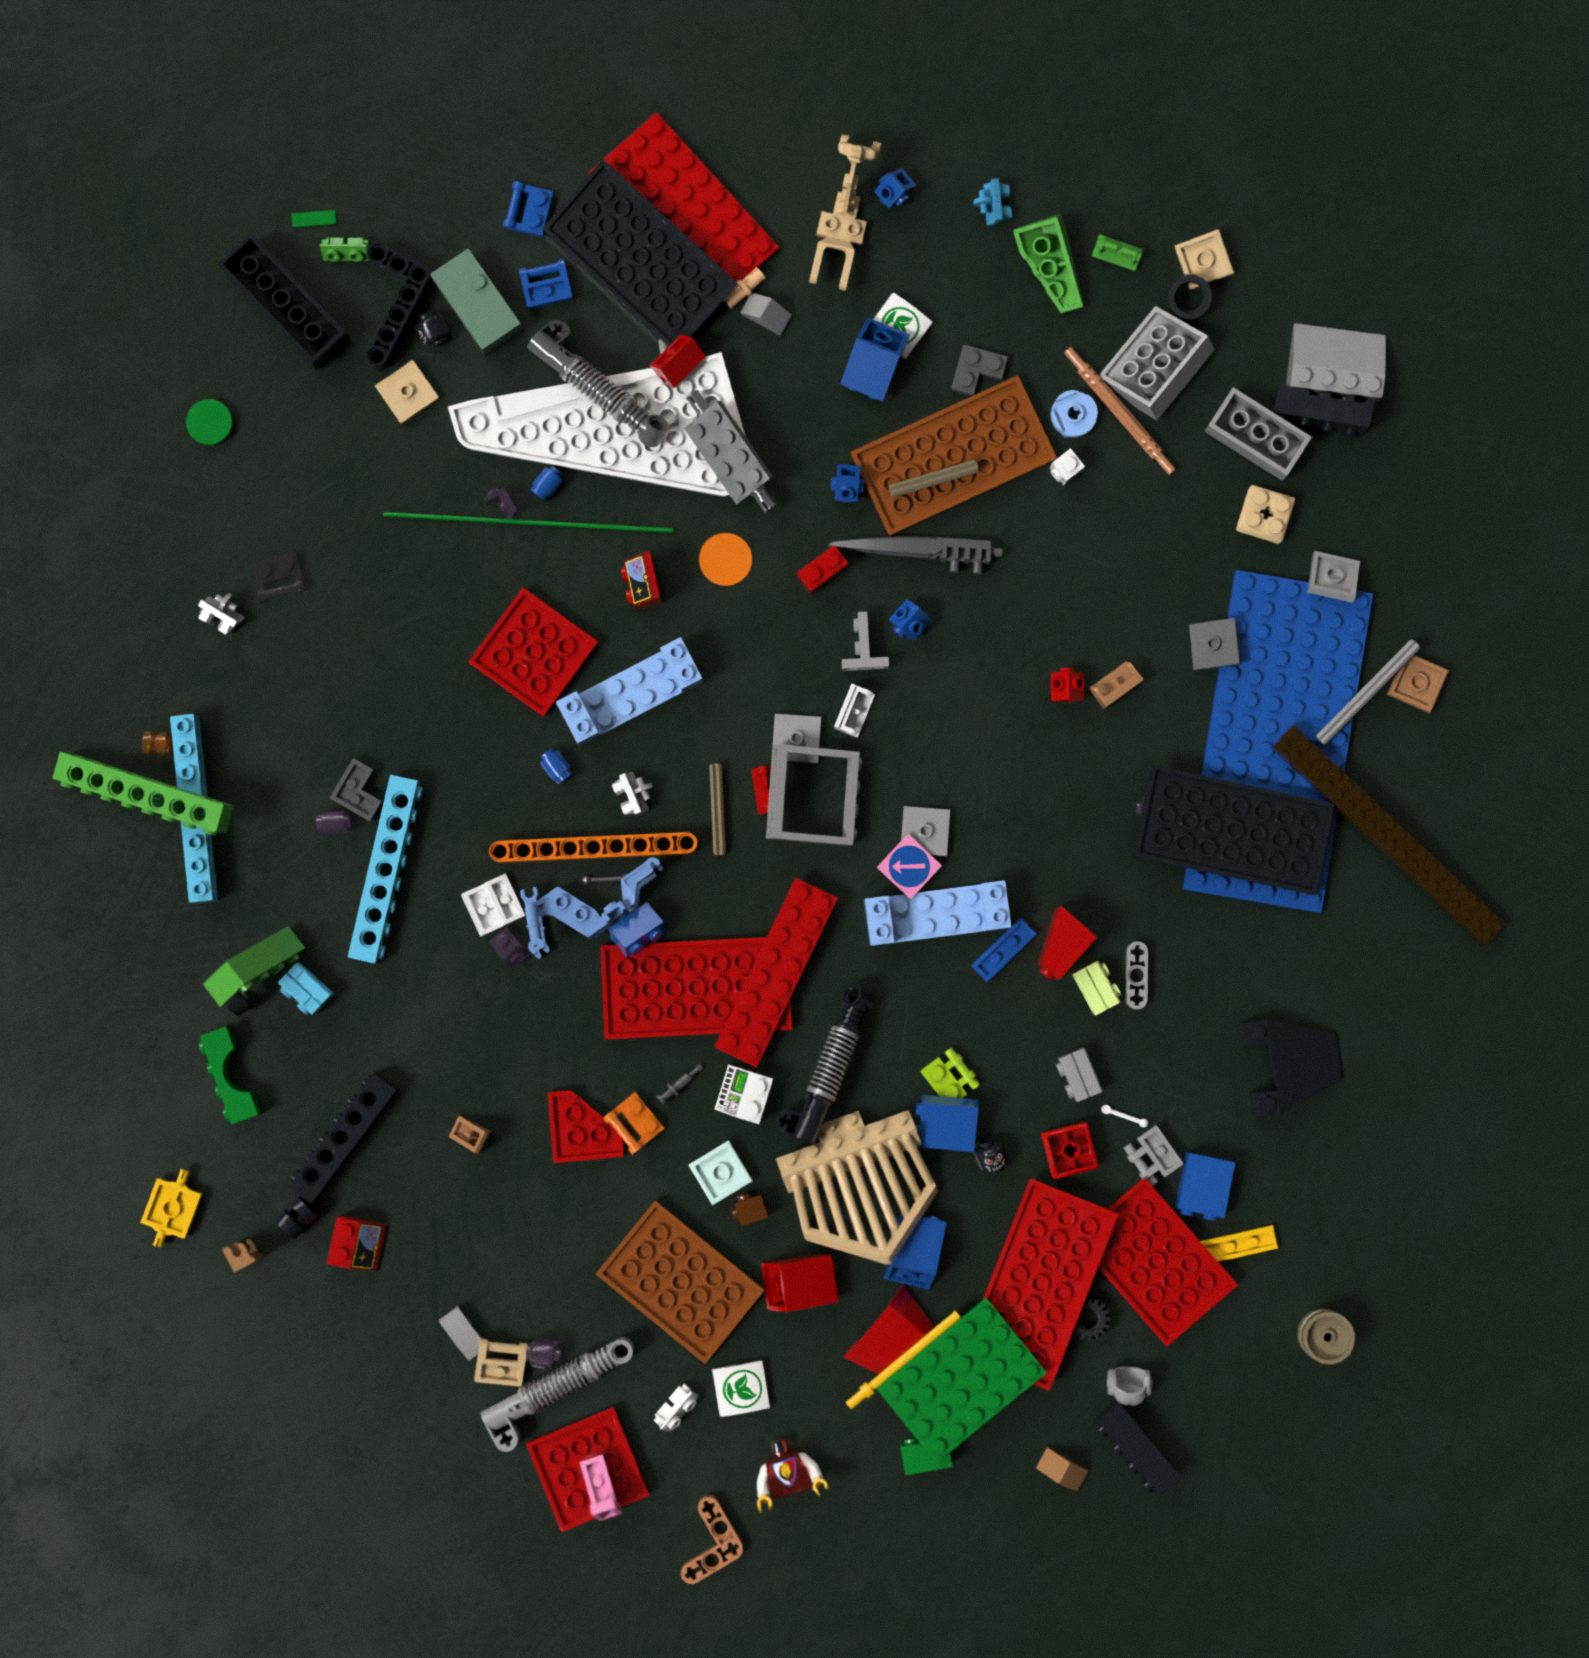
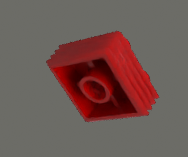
(1061, 1163)

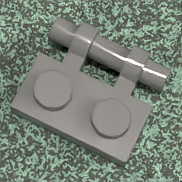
(1158, 1150)

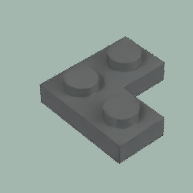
(975, 363)
(350, 791)

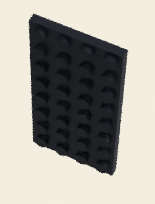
(639, 255)
(1233, 830)

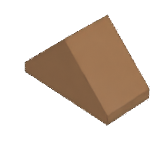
(470, 1134)
(1061, 1469)

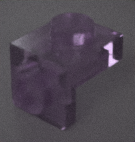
(509, 948)

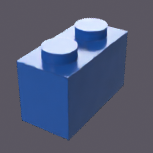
(637, 930)

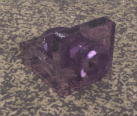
(506, 504)

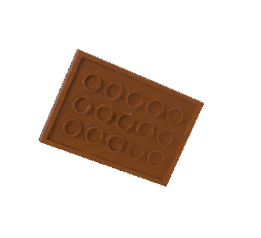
(680, 1281)

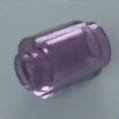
(333, 822)

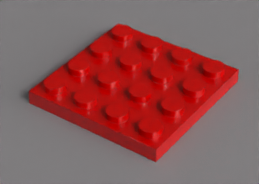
(533, 652)
(559, 1468)

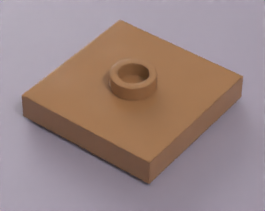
(1418, 683)

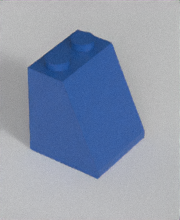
(874, 359)
(920, 1254)

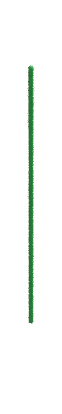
(528, 522)

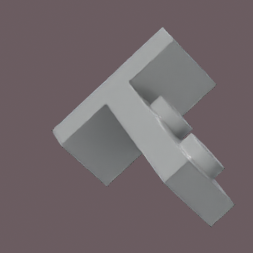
(862, 648)

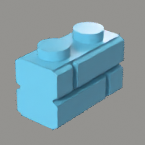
(305, 989)

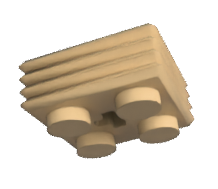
(1252, 521)

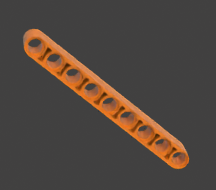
(582, 847)

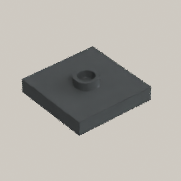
(1214, 644)

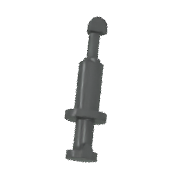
(679, 1084)

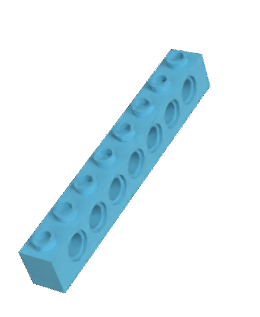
(191, 777)
(359, 948)

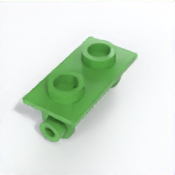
(335, 250)
(1117, 252)

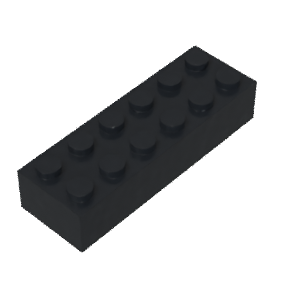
(283, 301)

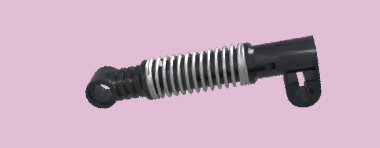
(831, 1068)

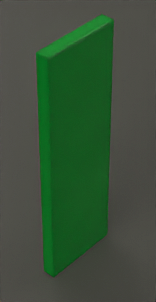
(313, 218)

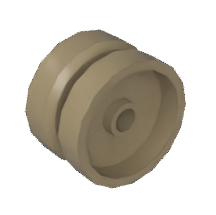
(1315, 1326)

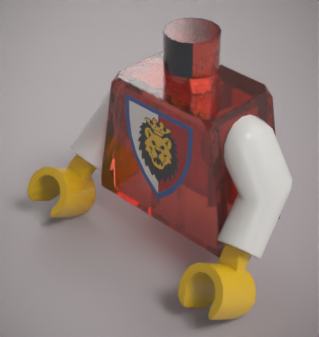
(787, 1474)

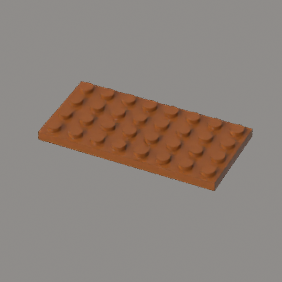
(990, 427)

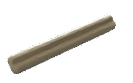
(933, 478)
(717, 809)

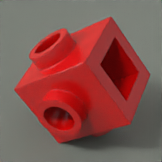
(1067, 686)

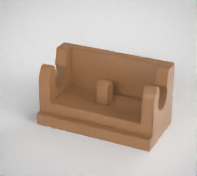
(1116, 684)
(240, 1257)

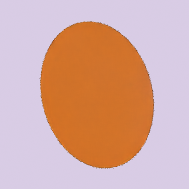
(725, 559)

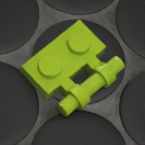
(943, 1081)

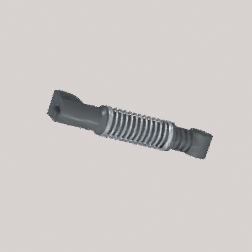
(549, 347)

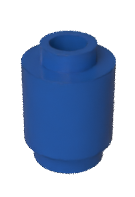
(547, 483)
(556, 765)

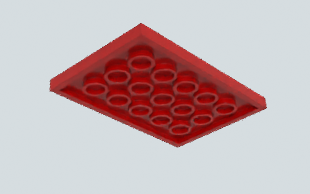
(1161, 1264)

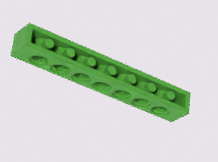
(217, 812)

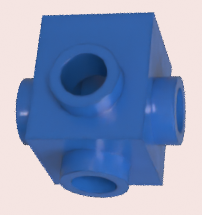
(895, 188)
(847, 483)
(909, 620)

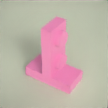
(600, 1488)

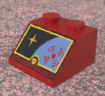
(641, 580)
(356, 1243)

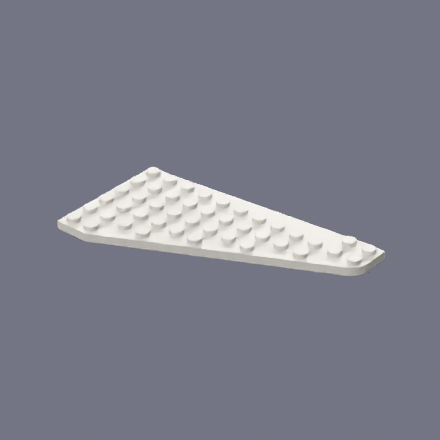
(572, 432)

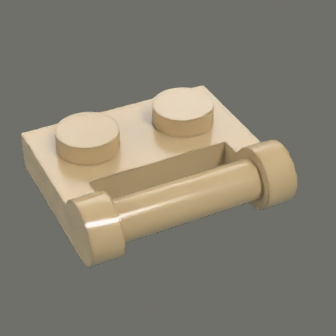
(500, 1370)

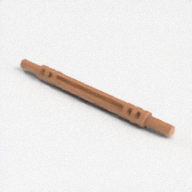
(1119, 410)

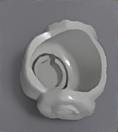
(1129, 1384)

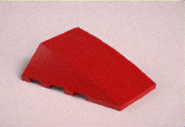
(891, 1334)

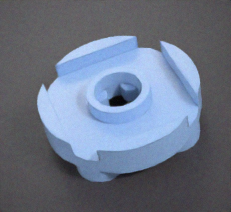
(1061, 409)

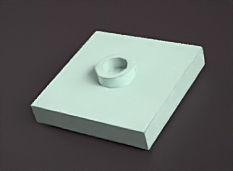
(720, 1172)

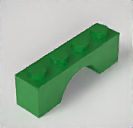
(218, 1048)

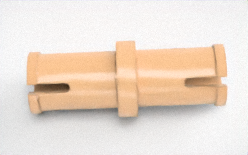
(745, 287)

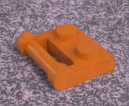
(640, 1120)

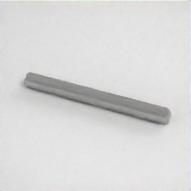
(1367, 692)

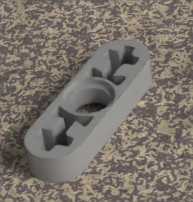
(1142, 993)

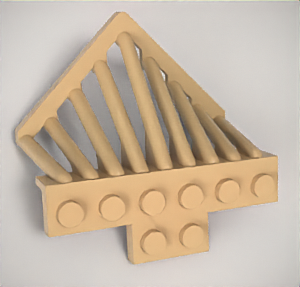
(846, 1147)

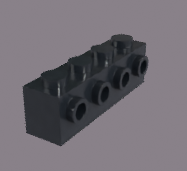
(1137, 1447)

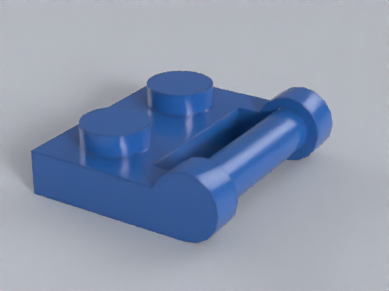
(535, 212)
(549, 290)

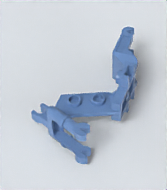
(580, 915)

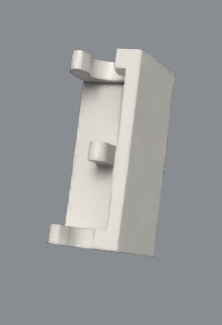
(854, 710)

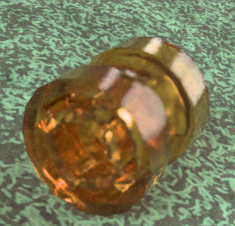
(156, 743)

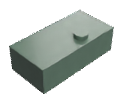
(476, 302)

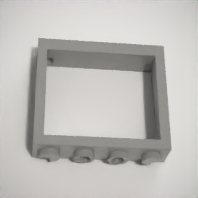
(777, 793)

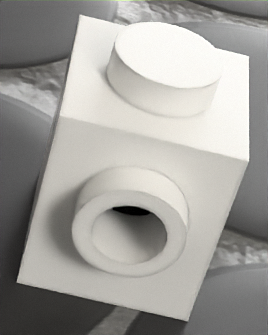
(1066, 467)

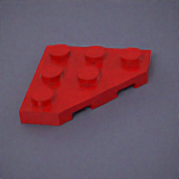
(580, 1130)

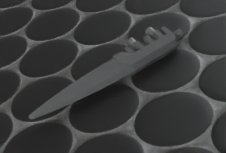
(948, 549)

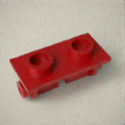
(761, 783)

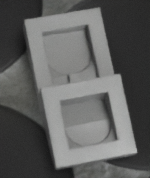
(461, 1332)

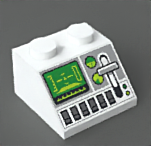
(743, 1094)

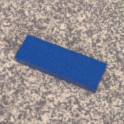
(1003, 949)

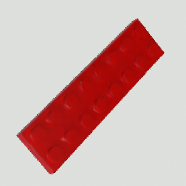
(775, 972)

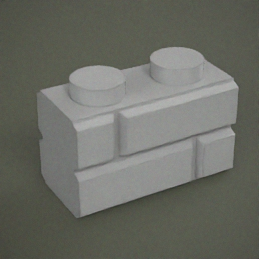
(1079, 1075)

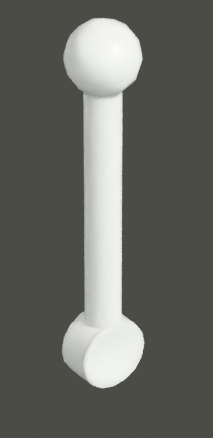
(1142, 1122)

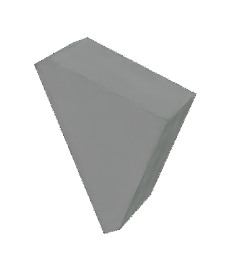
(766, 313)

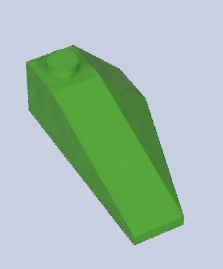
(1049, 254)

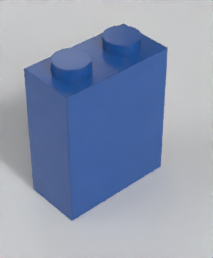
(947, 1122)
(1204, 1186)

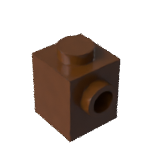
(749, 1209)

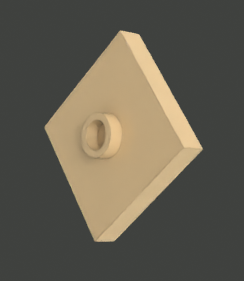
(1204, 257)
(407, 392)

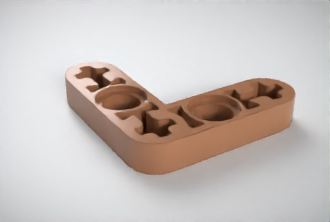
(721, 1539)

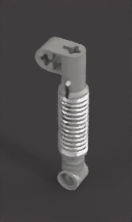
(537, 1394)

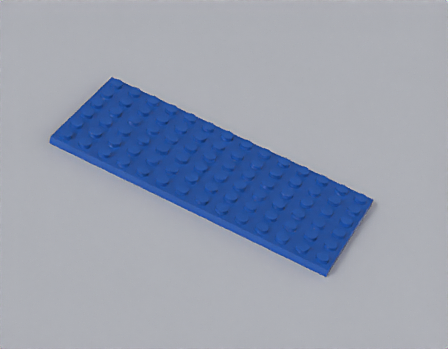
(1297, 670)

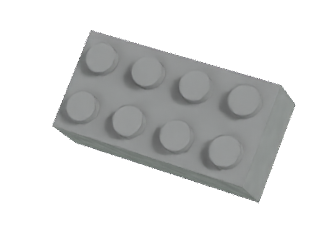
(1258, 434)

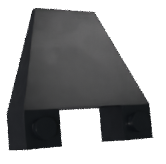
(1300, 1063)

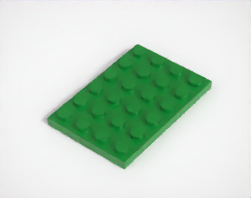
(961, 1380)

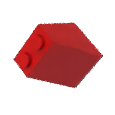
(1063, 944)
(799, 1283)

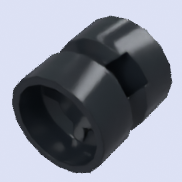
(290, 1222)

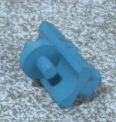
(990, 202)

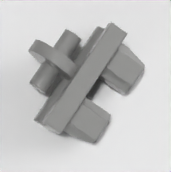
(223, 609)
(636, 791)

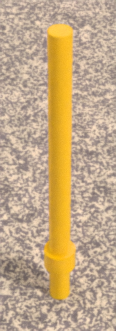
(867, 1390)

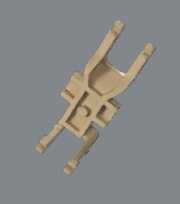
(842, 227)

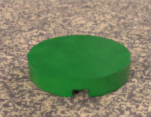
(209, 422)

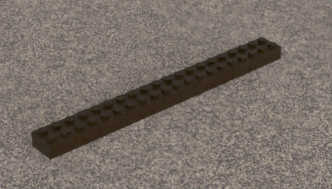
(1388, 835)

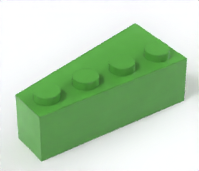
(254, 965)

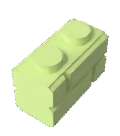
(1096, 987)

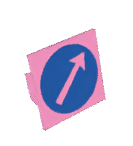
(909, 866)

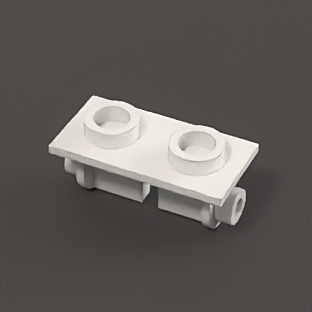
(670, 1416)

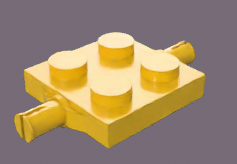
(171, 1208)

